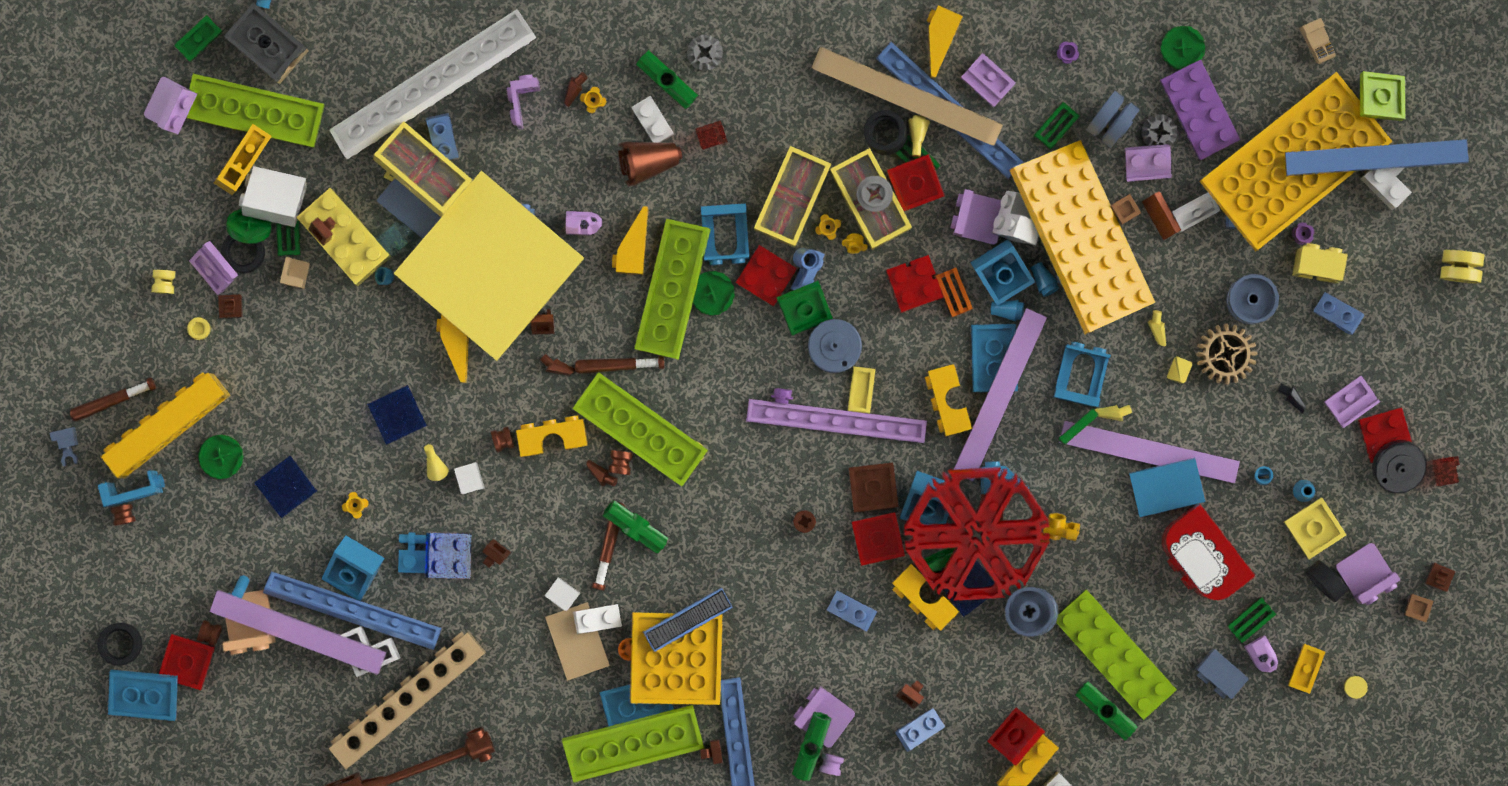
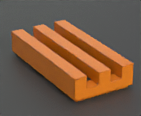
(947, 275)

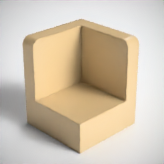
(295, 273)

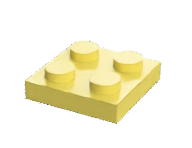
(1315, 528)

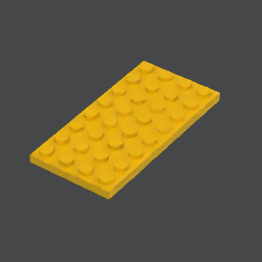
(1254, 180)
(1082, 236)

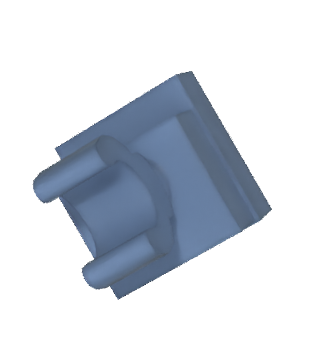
(66, 439)

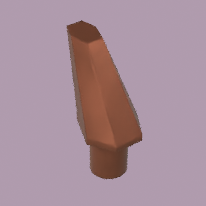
(574, 88)
(556, 366)
(601, 474)

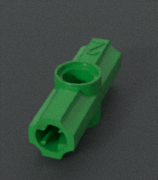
(656, 70)
(635, 526)
(1116, 721)
(815, 734)

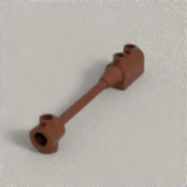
(476, 746)

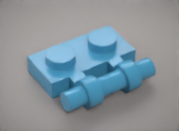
(412, 560)

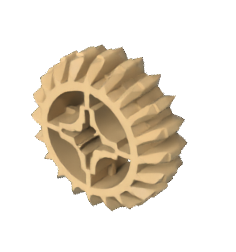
(1207, 360)

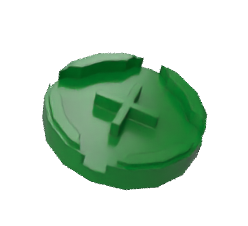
(1182, 47)
(246, 228)
(713, 293)
(221, 456)

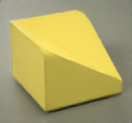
(1179, 370)

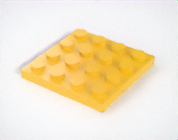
(679, 672)

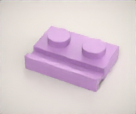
(988, 80)
(1148, 162)
(213, 267)
(1351, 401)

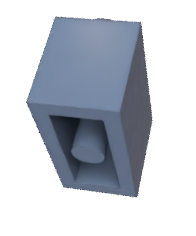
(1221, 674)

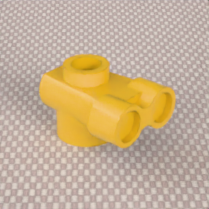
(1061, 529)

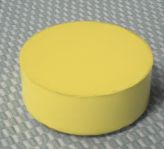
(198, 328)
(1355, 687)

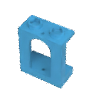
(742, 250)
(1101, 361)
(110, 498)

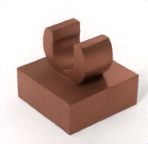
(322, 230)
(230, 306)
(543, 323)
(495, 553)
(1440, 577)
(911, 694)
(714, 751)

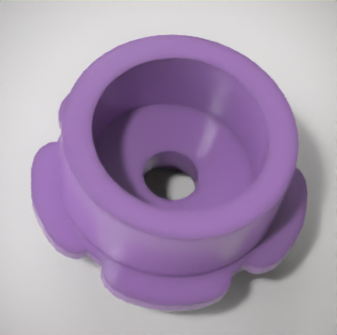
(1067, 58)
(1303, 227)
(782, 395)

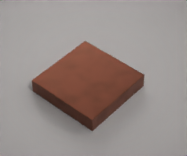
(873, 487)

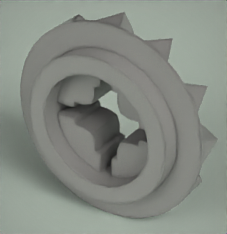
(694, 51)
(1153, 122)
(885, 192)

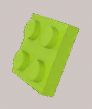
(1382, 96)

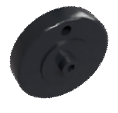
(1399, 466)

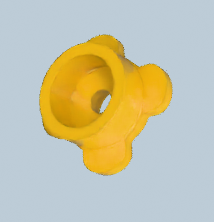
(593, 93)
(830, 233)
(854, 243)
(361, 504)

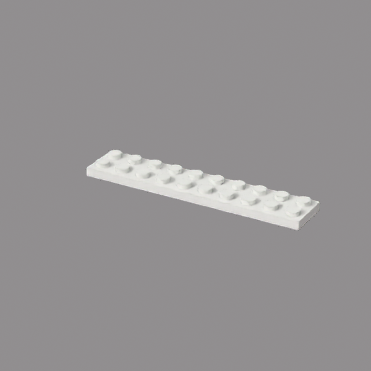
(432, 84)

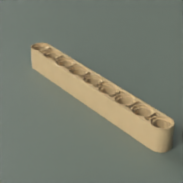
(907, 96)

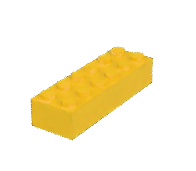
(164, 426)

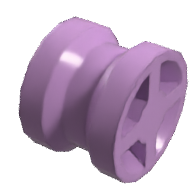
(831, 764)

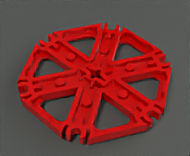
(966, 552)

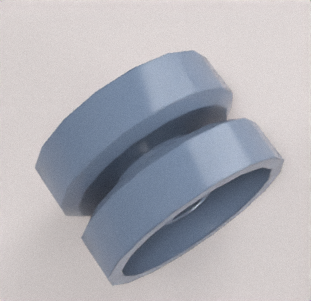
(1113, 119)
(1240, 306)
(1018, 611)

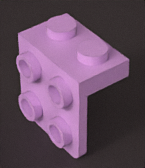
(524, 85)
(170, 105)
(976, 217)
(1367, 574)
(825, 702)

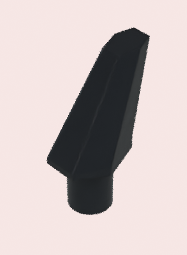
(1292, 396)

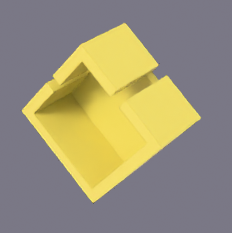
(1325, 264)

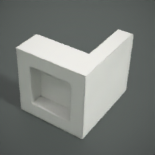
(469, 478)
(562, 594)

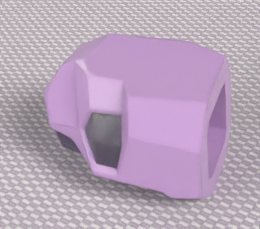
(582, 223)
(1262, 654)

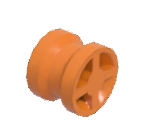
(625, 649)

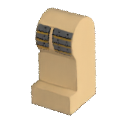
(1318, 41)

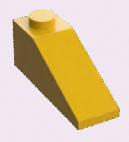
(940, 34)
(242, 159)
(631, 251)
(456, 346)

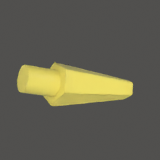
(1157, 328)
(1114, 412)

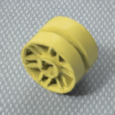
(1462, 266)

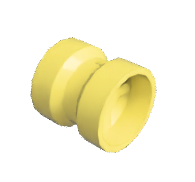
(163, 281)

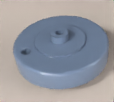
(834, 346)

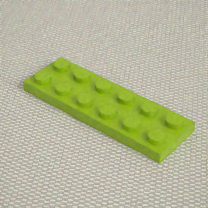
(241, 106)
(672, 289)
(640, 429)
(1114, 654)
(633, 743)

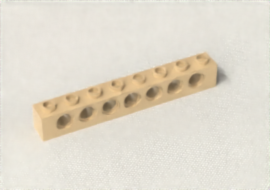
(348, 756)

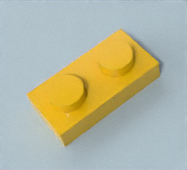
(1306, 668)

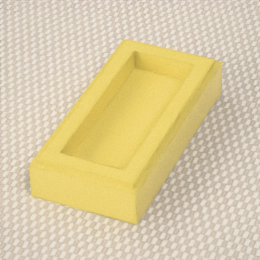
(861, 390)

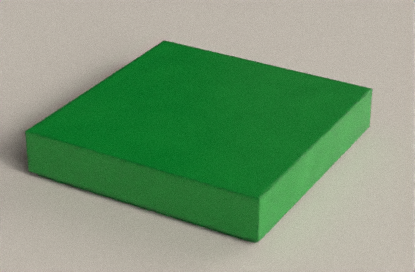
(804, 308)

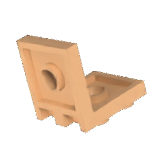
(243, 636)

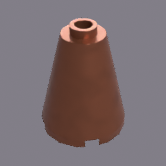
(646, 159)

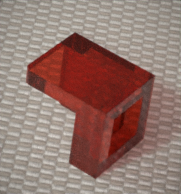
(711, 135)
(1446, 470)

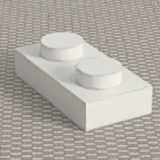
(652, 120)
(1195, 211)
(597, 619)

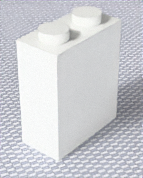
(273, 196)

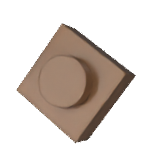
(1125, 209)
(1418, 608)

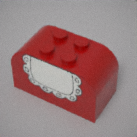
(1204, 555)

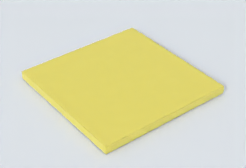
(489, 265)

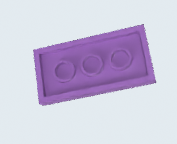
(1199, 109)

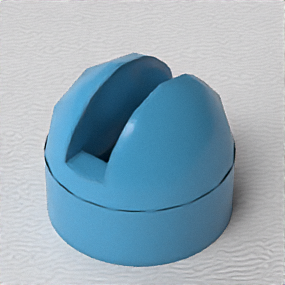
(384, 276)
(1263, 471)

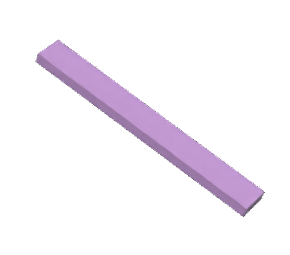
(1001, 391)
(836, 421)
(1151, 452)
(298, 632)

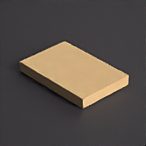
(577, 652)

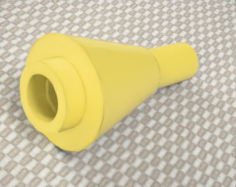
(918, 127)
(435, 467)

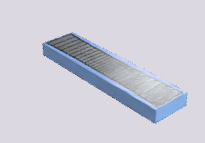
(687, 619)

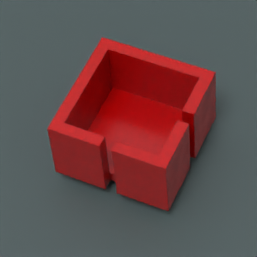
(914, 284)

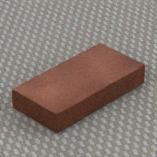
(1161, 215)

